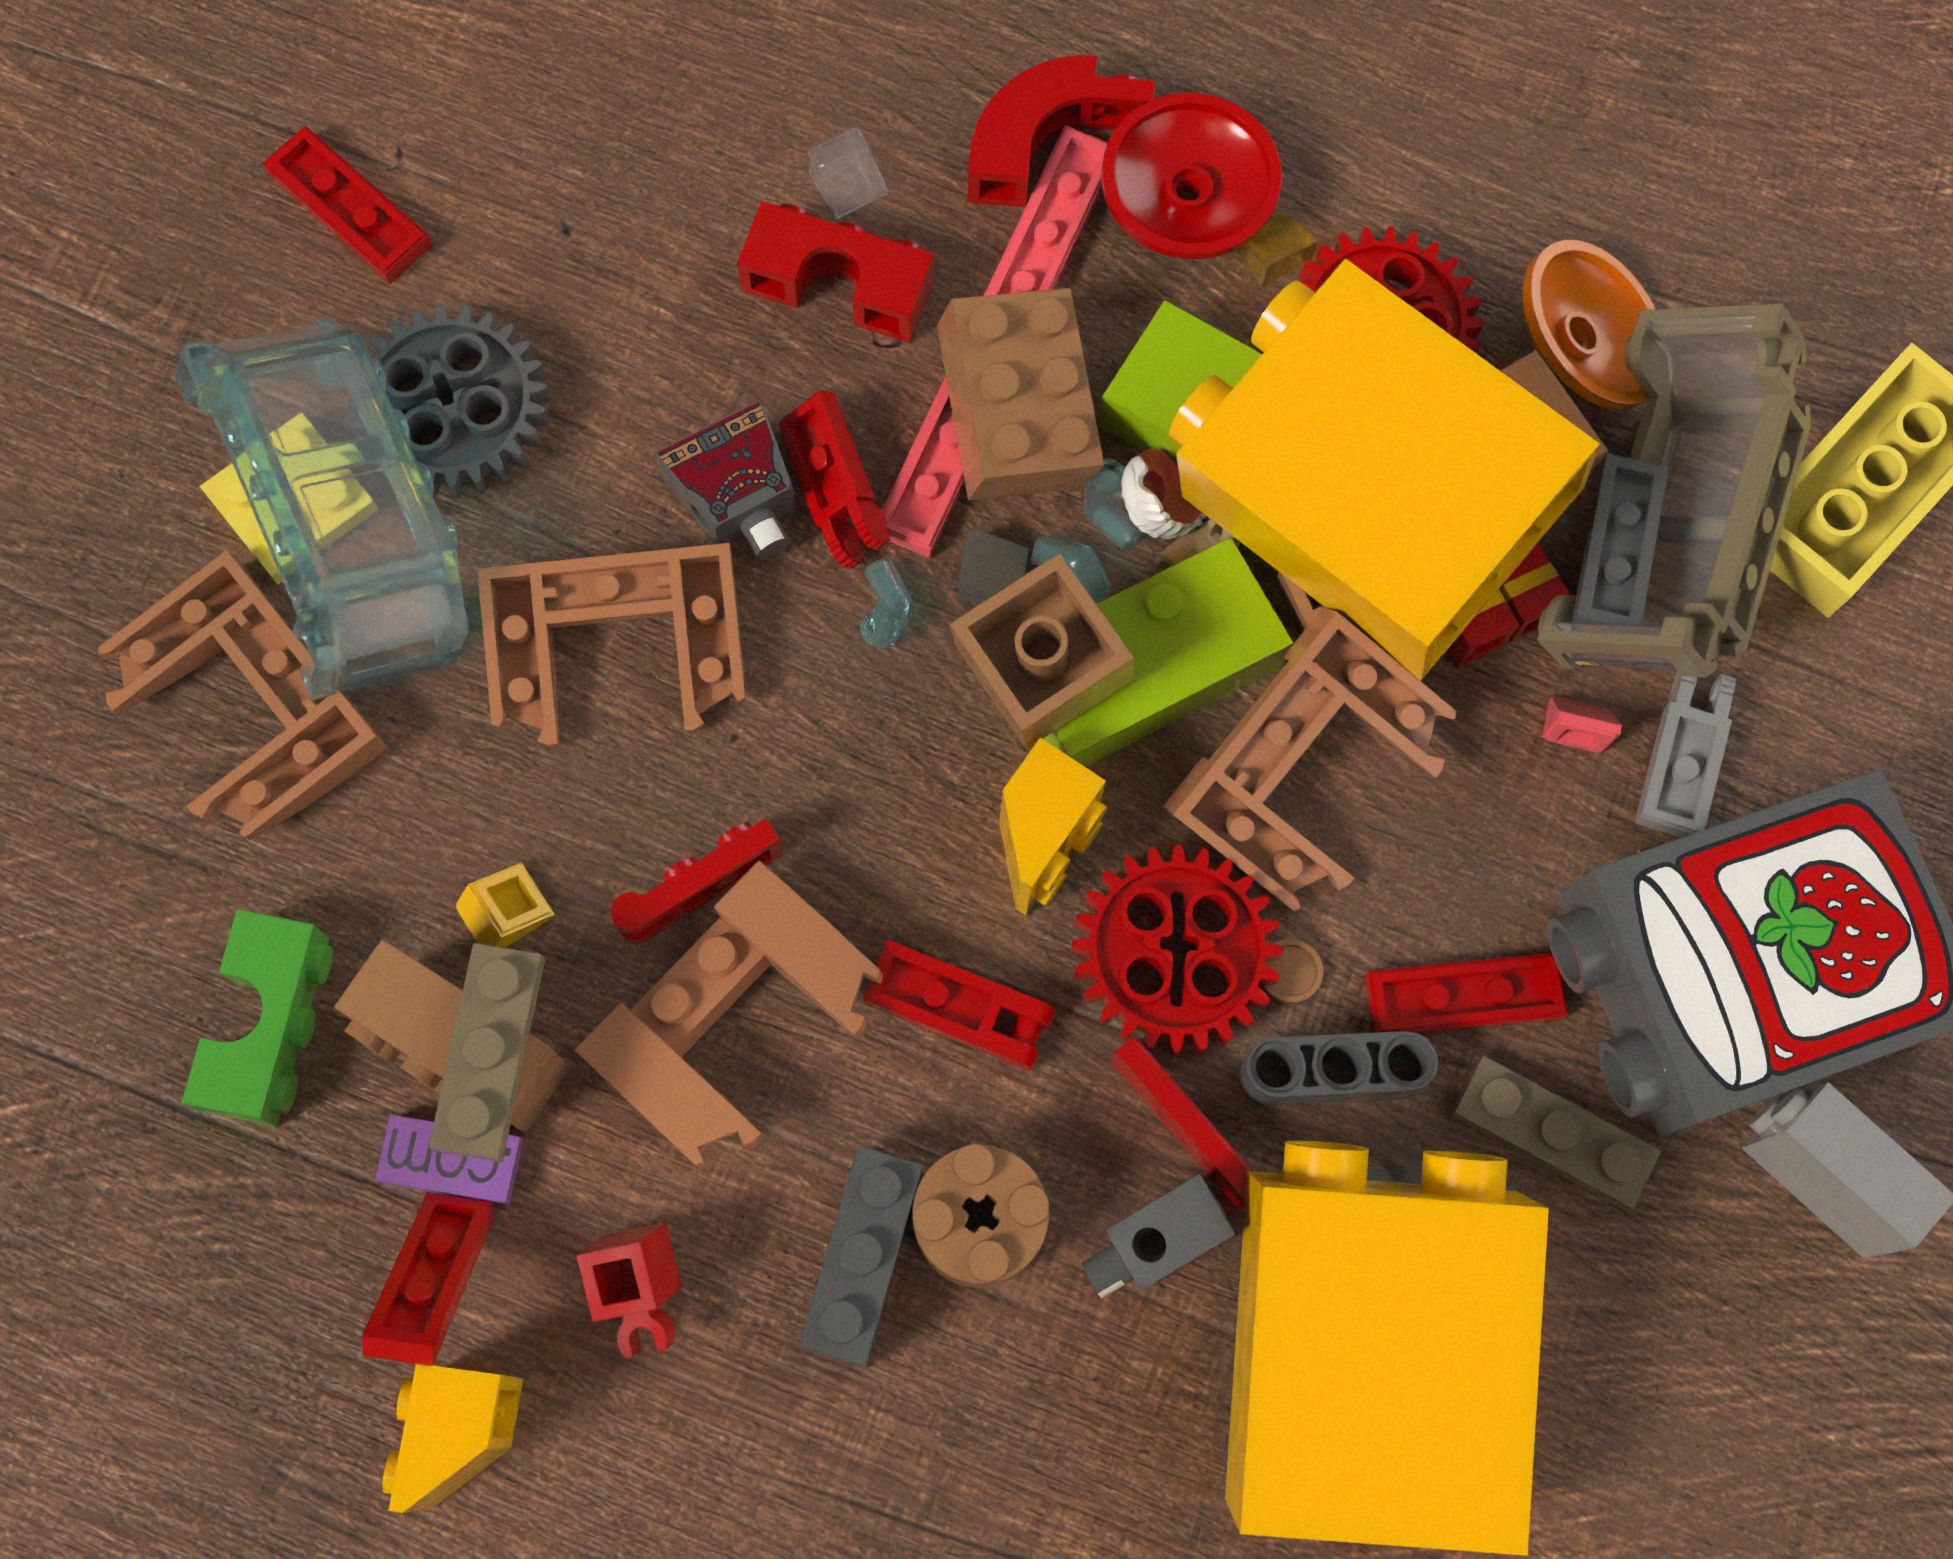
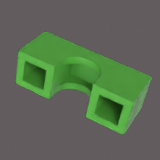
(255, 1074)

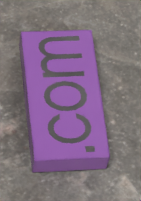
(412, 1164)

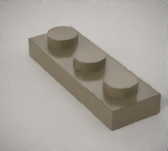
(487, 1052)
(1555, 1133)

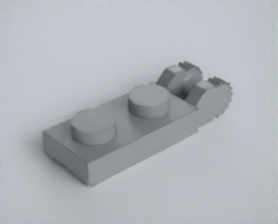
(1686, 759)

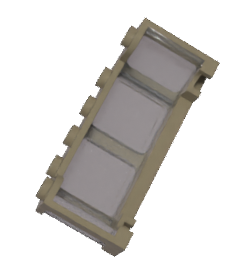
(1733, 449)

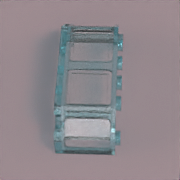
(336, 500)

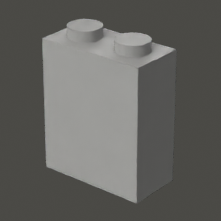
(1847, 1171)

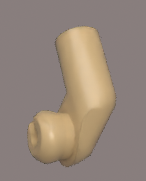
(1192, 543)

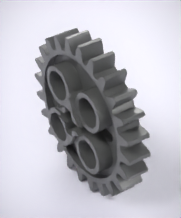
(432, 354)

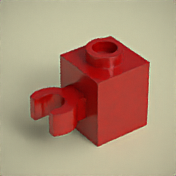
(631, 1278)

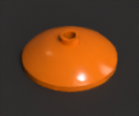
(1579, 317)

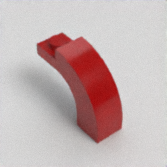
(1036, 109)

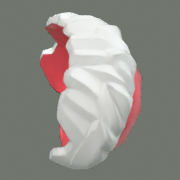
(1155, 497)

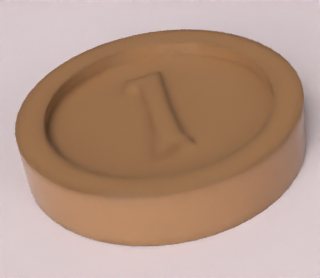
(1299, 972)

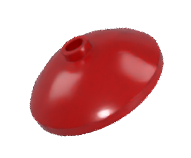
(1197, 148)

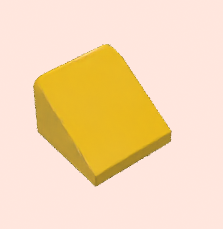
(503, 907)

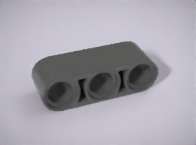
(1364, 1052)

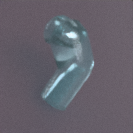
(1104, 506)
(1081, 560)
(893, 608)

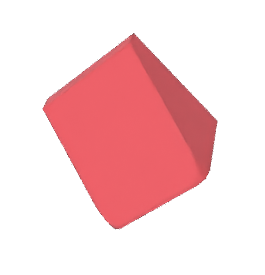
(1580, 725)

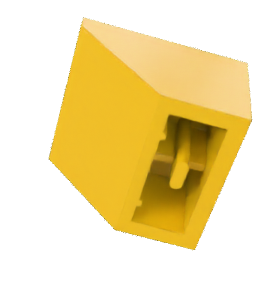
(1045, 815)
(450, 1433)

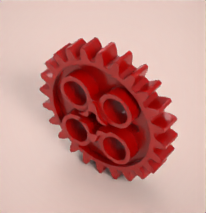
(1415, 269)
(1234, 953)

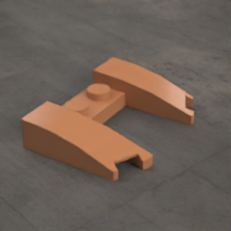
(531, 598)
(228, 611)
(1324, 670)
(644, 1046)

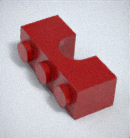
(793, 248)

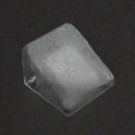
(845, 173)

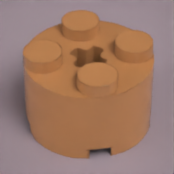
(974, 1177)

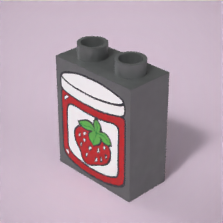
(1760, 954)

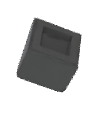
(989, 565)

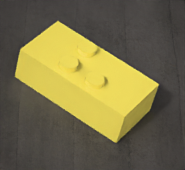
(1868, 482)

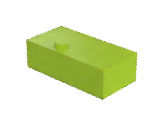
(1163, 372)
(1192, 640)

